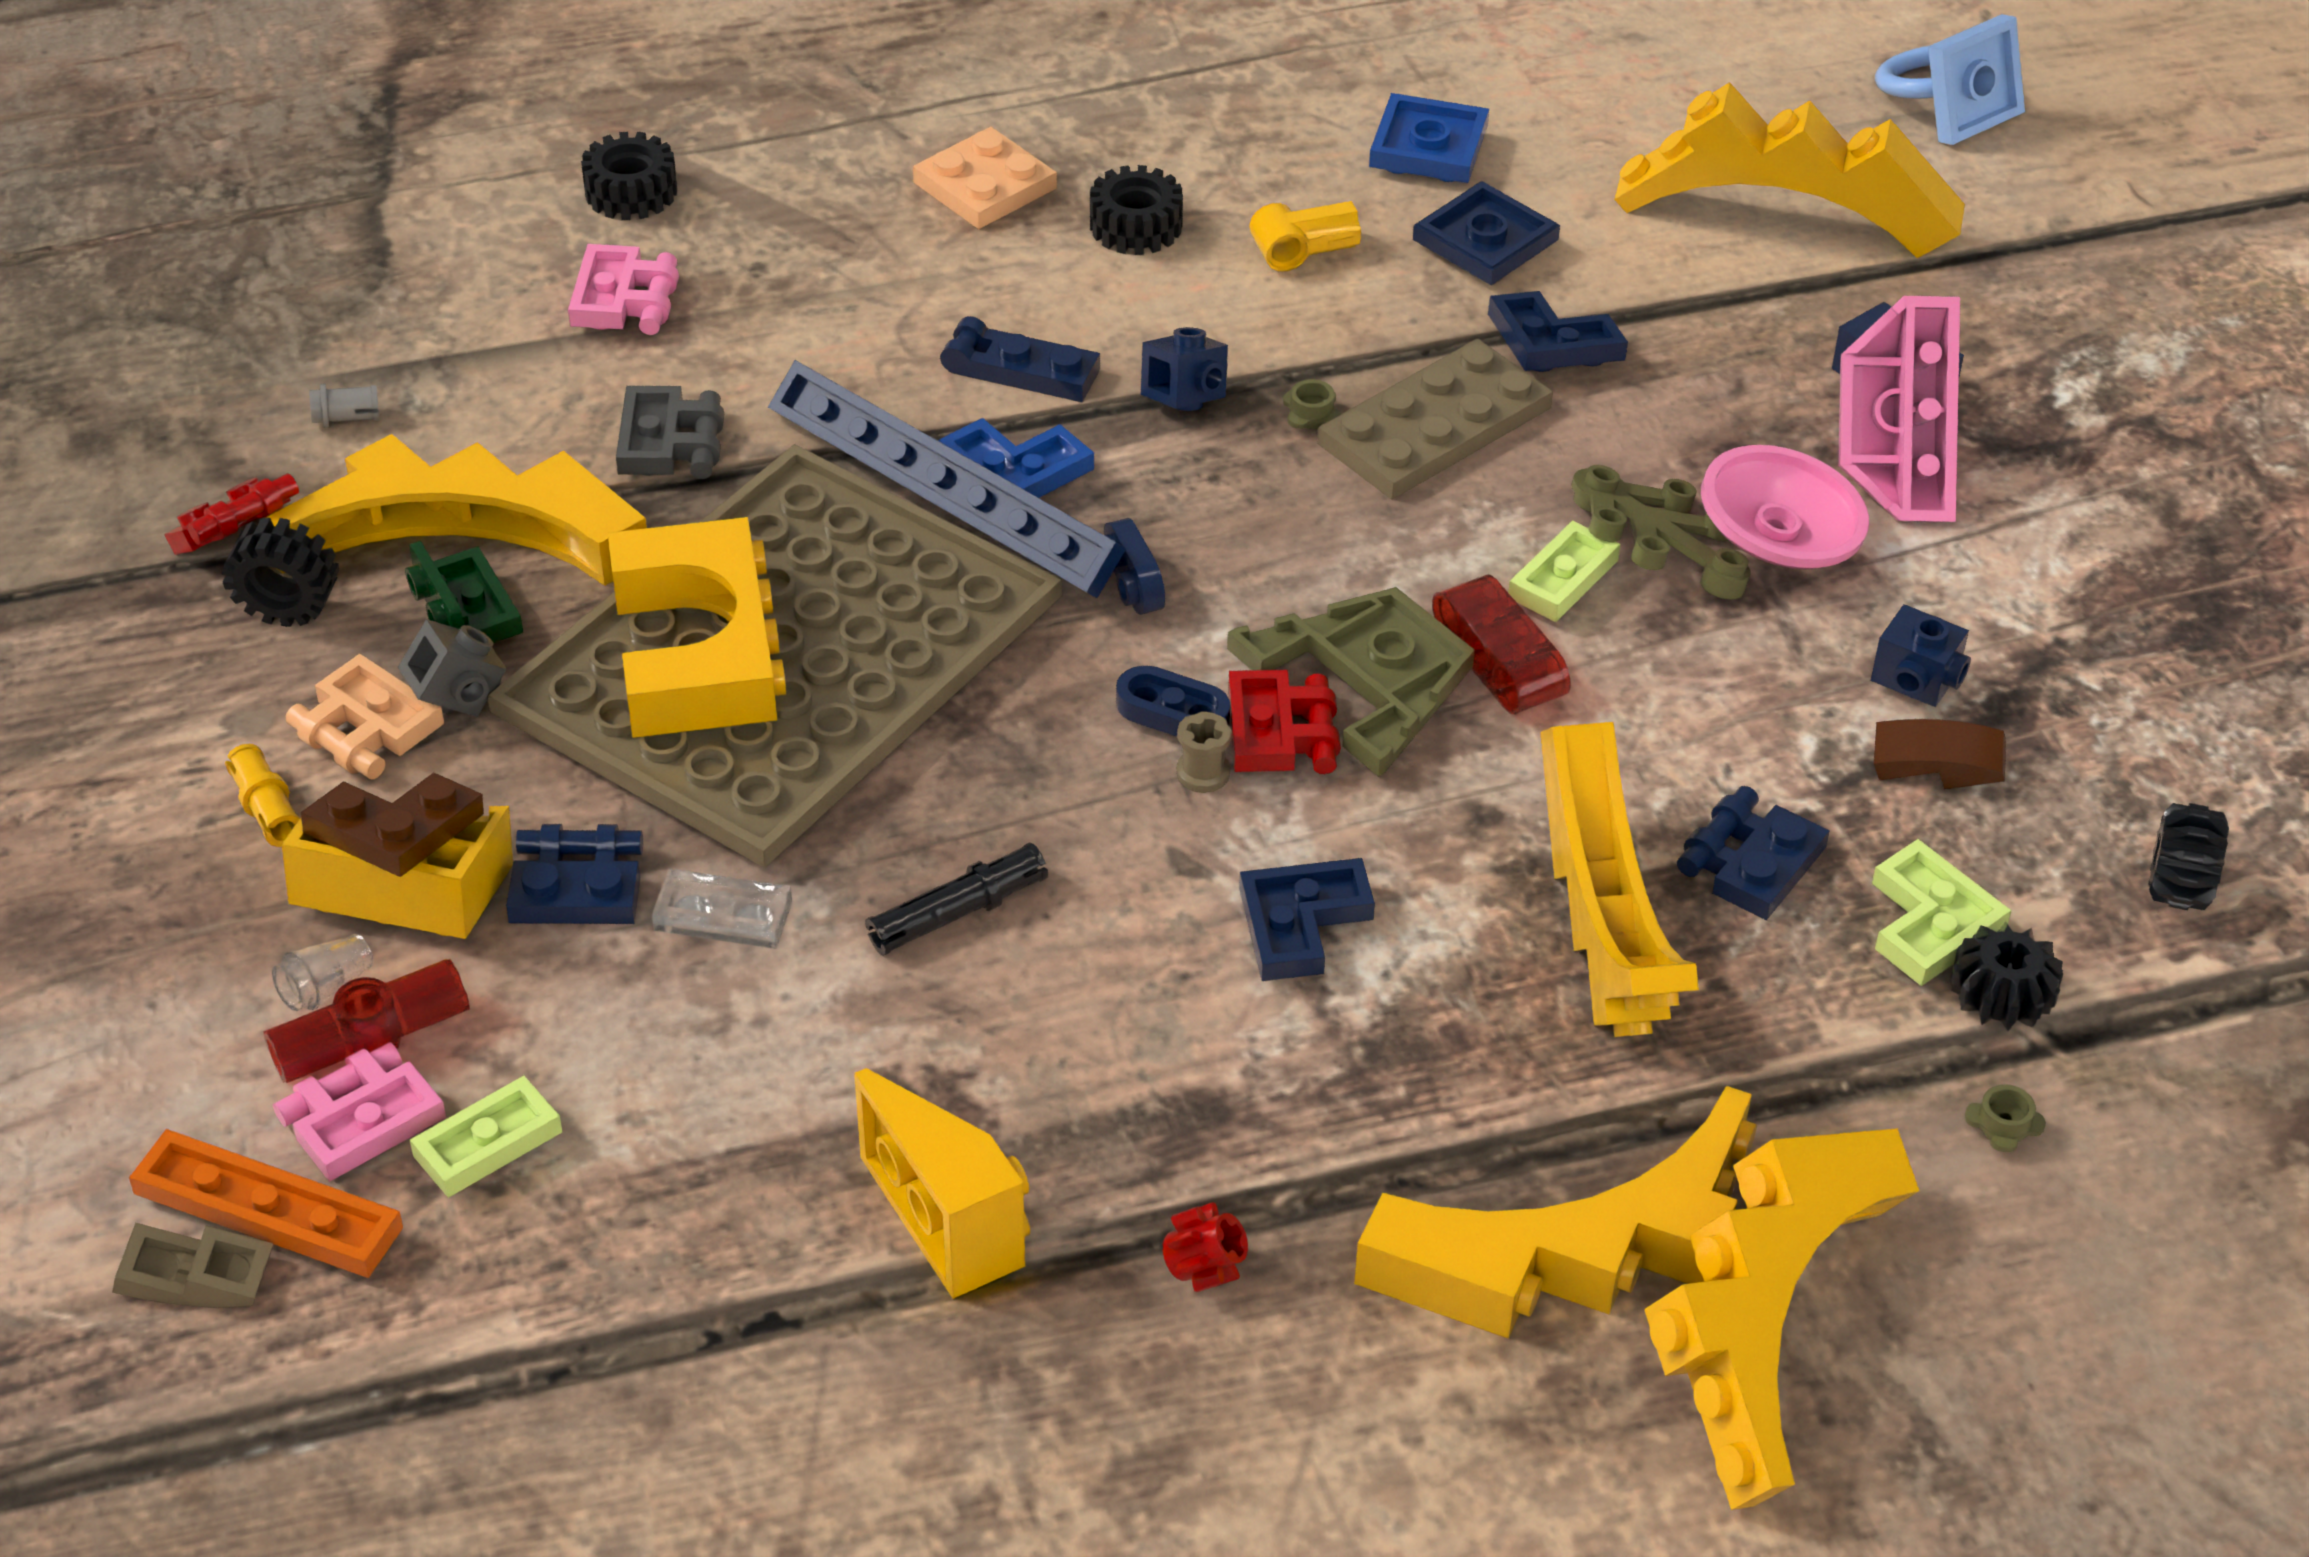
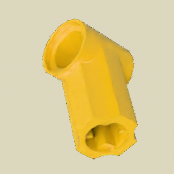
(1290, 236)

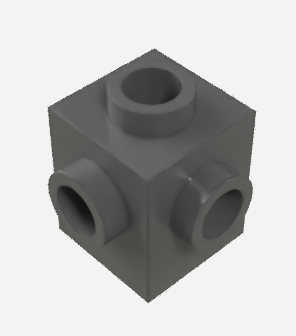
(452, 667)

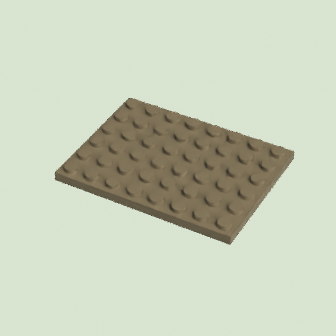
(875, 633)

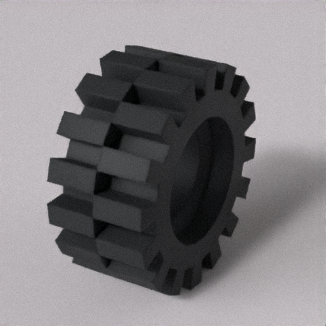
(629, 175)
(1136, 209)
(289, 551)

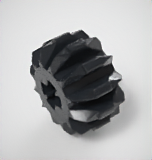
(2188, 856)
(2006, 976)

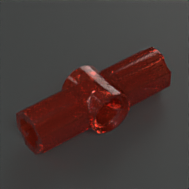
(366, 1016)

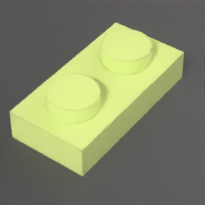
(1563, 571)
(486, 1136)

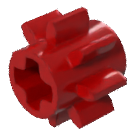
(1205, 1247)

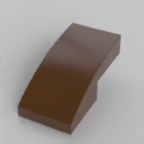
(1956, 749)

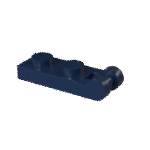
(1020, 361)

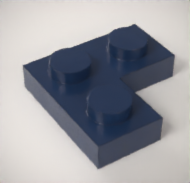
(1546, 342)
(1292, 902)

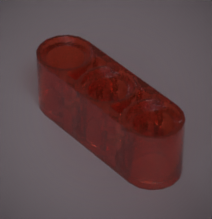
(1509, 648)

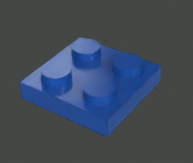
(1429, 138)

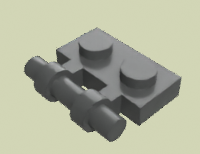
(651, 435)

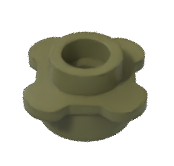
(1310, 404)
(2006, 1117)

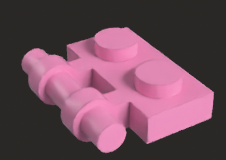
(607, 285)
(352, 1129)

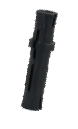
(979, 888)

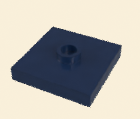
(1486, 232)

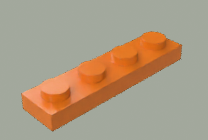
(267, 1203)

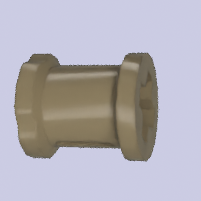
(1204, 744)

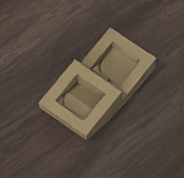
(183, 1270)

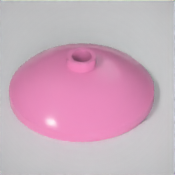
(1784, 507)

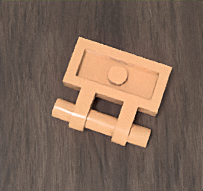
(374, 703)

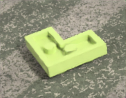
(1940, 907)

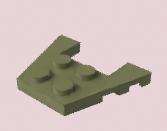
(1382, 650)

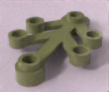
(1655, 529)

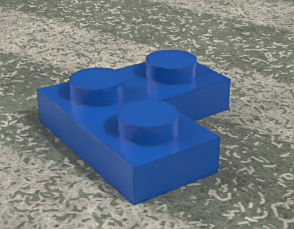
(1033, 465)

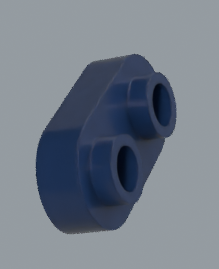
(1137, 570)
(1165, 698)

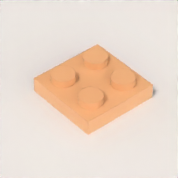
(984, 177)

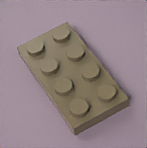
(1434, 418)

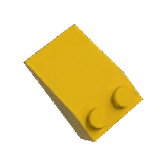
(944, 1183)

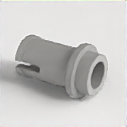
(343, 404)

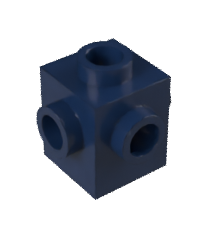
(1184, 369)
(1921, 656)

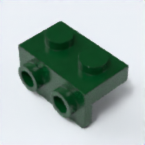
(463, 592)

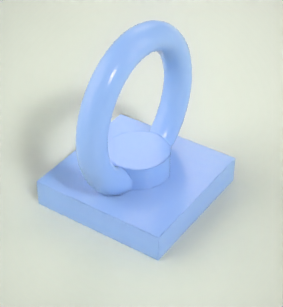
(1971, 80)

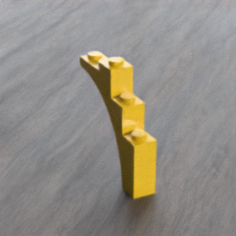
(1800, 151)
(469, 494)
(1628, 956)
(1750, 1261)
(1497, 1262)

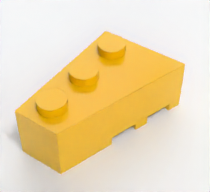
(436, 896)

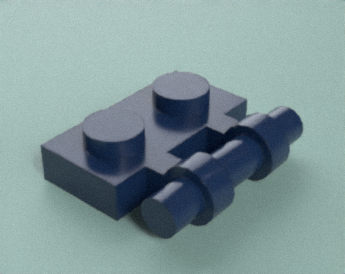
(1769, 861)
(575, 890)

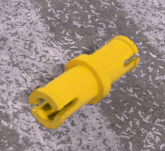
(262, 793)

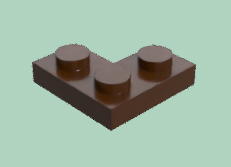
(394, 833)

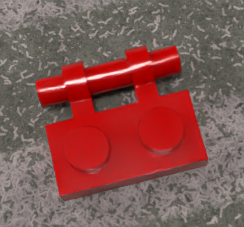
(215, 522)
(1264, 726)

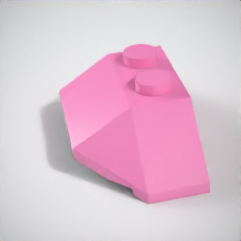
(1904, 409)

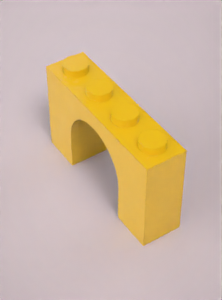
(711, 681)

